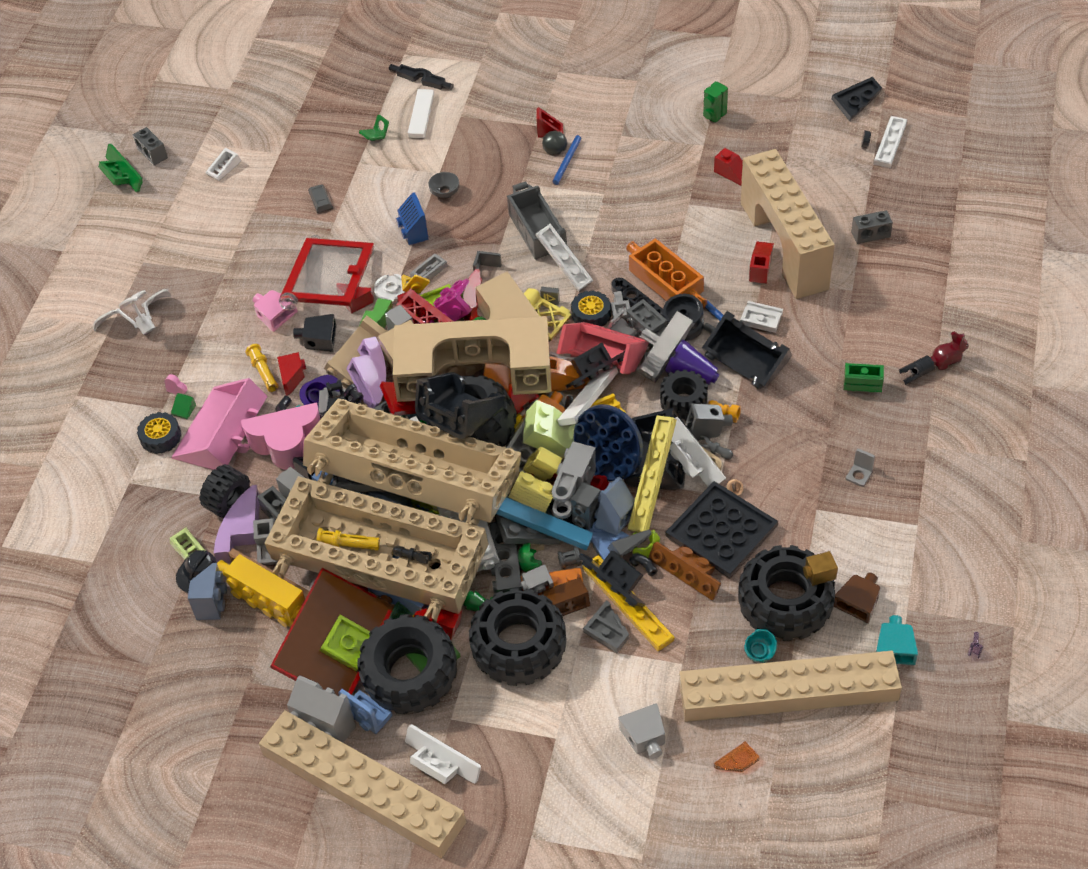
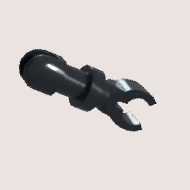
(420, 556)

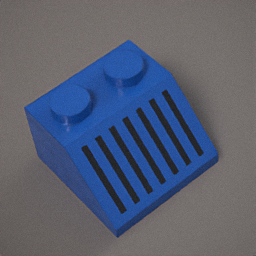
(412, 220)

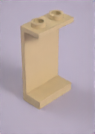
(339, 363)

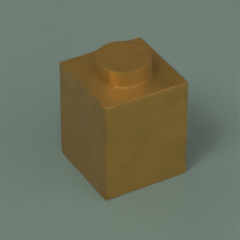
(820, 568)

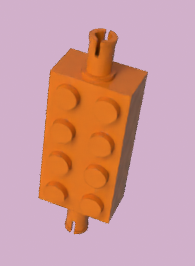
(664, 271)

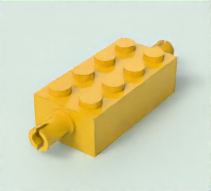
(263, 589)

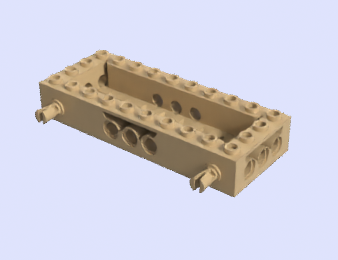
(412, 460)
(319, 505)

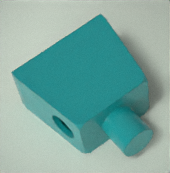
(899, 639)

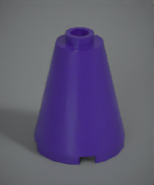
(690, 359)

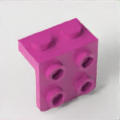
(451, 302)

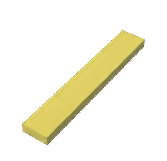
(652, 474)

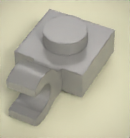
(619, 305)

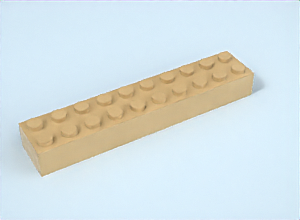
(789, 686)
(363, 783)

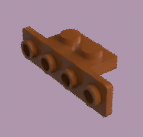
(687, 567)

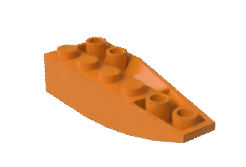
(561, 374)

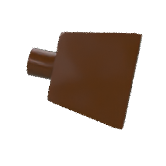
(858, 597)

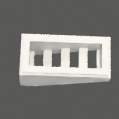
(226, 154)

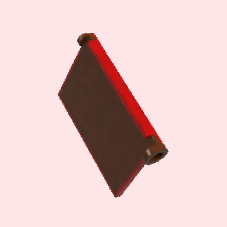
(324, 603)

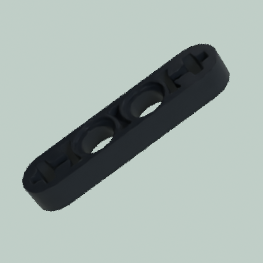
(628, 289)

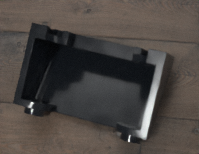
(746, 351)
(445, 405)
(673, 474)

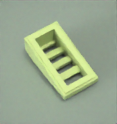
(180, 537)

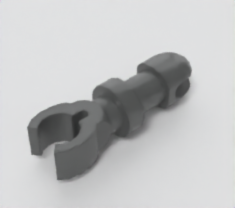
(716, 448)

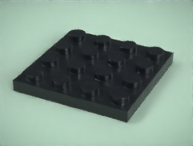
(722, 528)

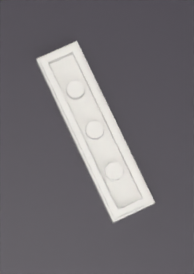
(420, 113)
(890, 142)
(564, 257)

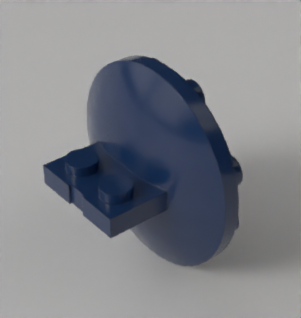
(615, 440)

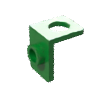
(376, 132)

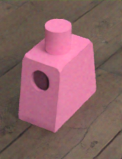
(270, 311)

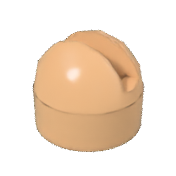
(737, 484)

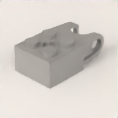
(577, 468)

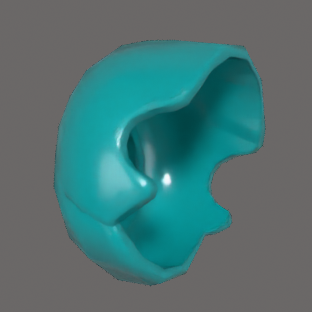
(760, 646)

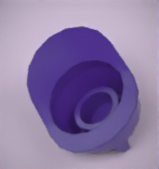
(310, 391)

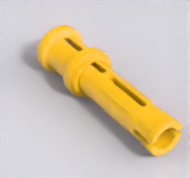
(259, 362)
(340, 539)

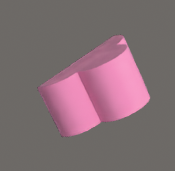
(281, 433)

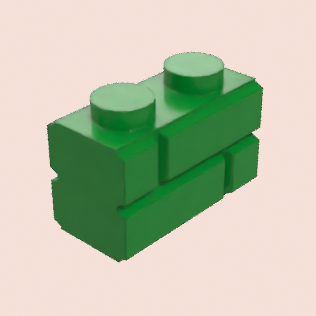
(715, 101)
(863, 377)

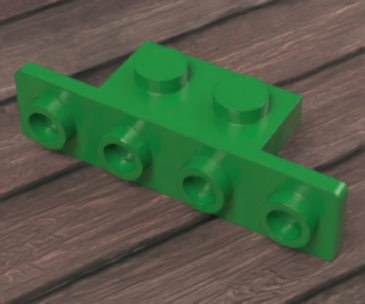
(119, 170)

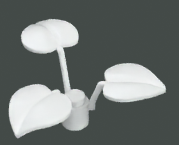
(143, 321)

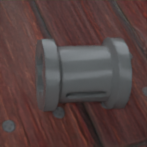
(569, 558)

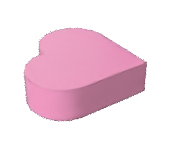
(174, 385)

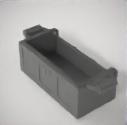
(530, 215)

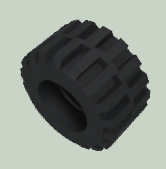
(683, 383)
(222, 489)

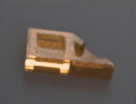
(738, 759)

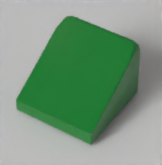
(183, 406)

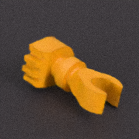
(734, 410)

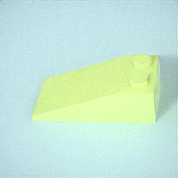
(543, 429)

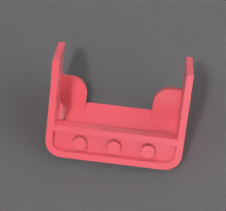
(583, 336)

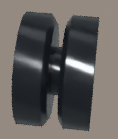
(688, 306)

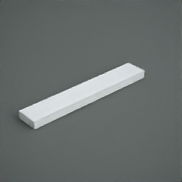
(587, 396)

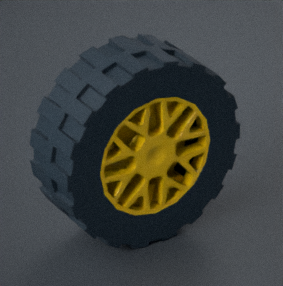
(591, 308)
(159, 432)

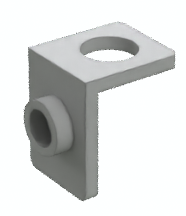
(620, 325)
(862, 463)

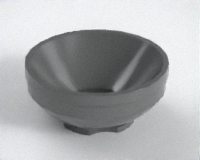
(442, 181)

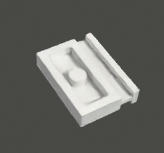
(762, 316)

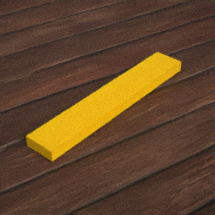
(640, 617)

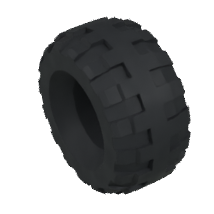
(502, 425)
(778, 615)
(398, 639)
(524, 660)

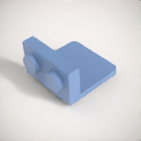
(367, 711)

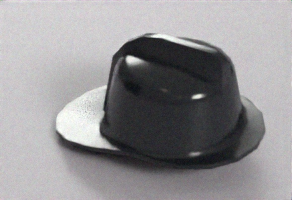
(192, 566)

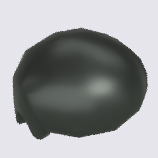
(554, 142)

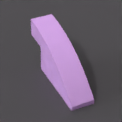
(368, 371)
(238, 525)

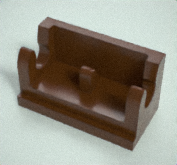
(569, 596)

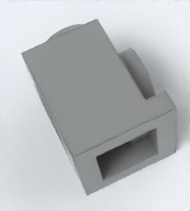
(537, 579)

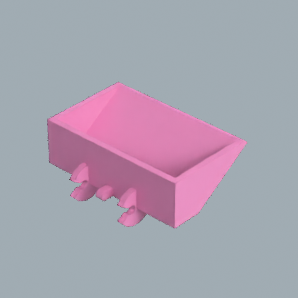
(218, 427)

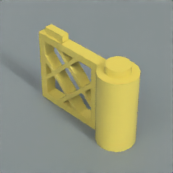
(536, 301)

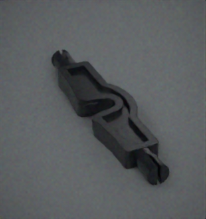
(428, 78)

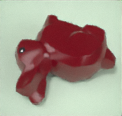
(951, 352)

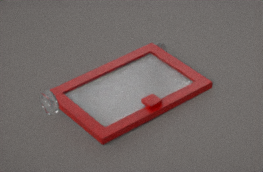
(326, 272)

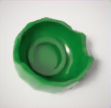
(526, 558)

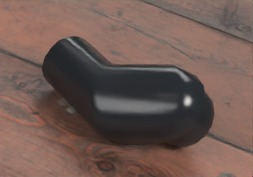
(283, 404)
(649, 566)

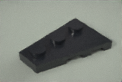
(856, 97)

